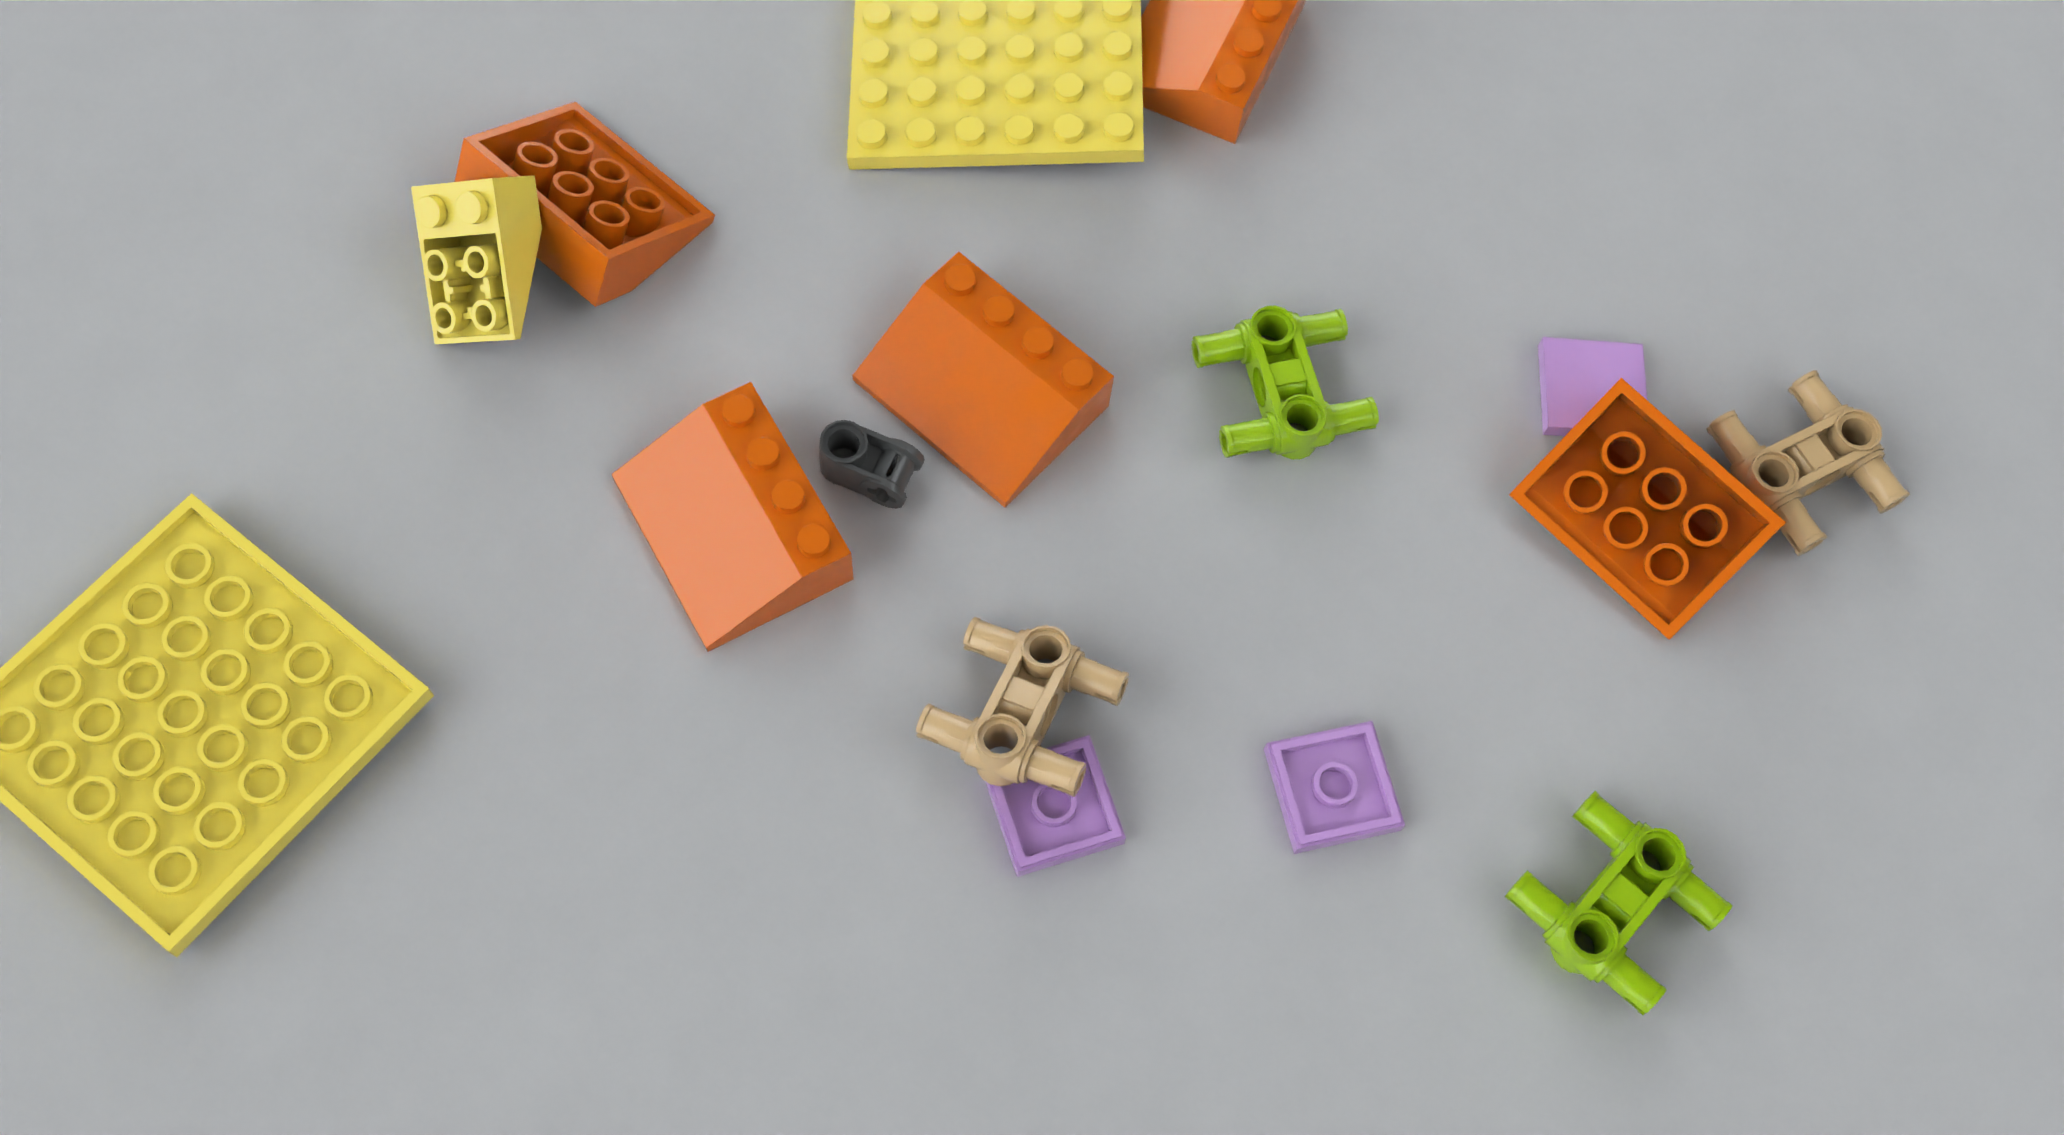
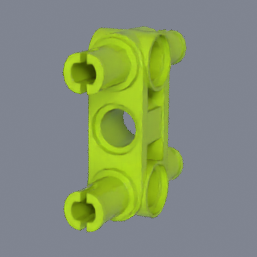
(1284, 382)
(1618, 902)

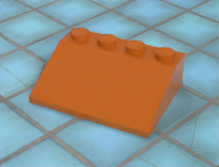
(1212, 58)
(601, 203)
(984, 379)
(1646, 508)
(733, 518)

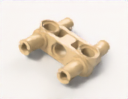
(1835, 446)
(1023, 706)

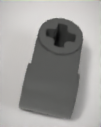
(879, 464)

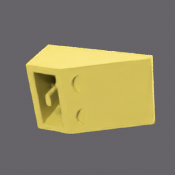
(478, 255)

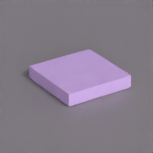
(1580, 374)
(1333, 787)
(1052, 827)

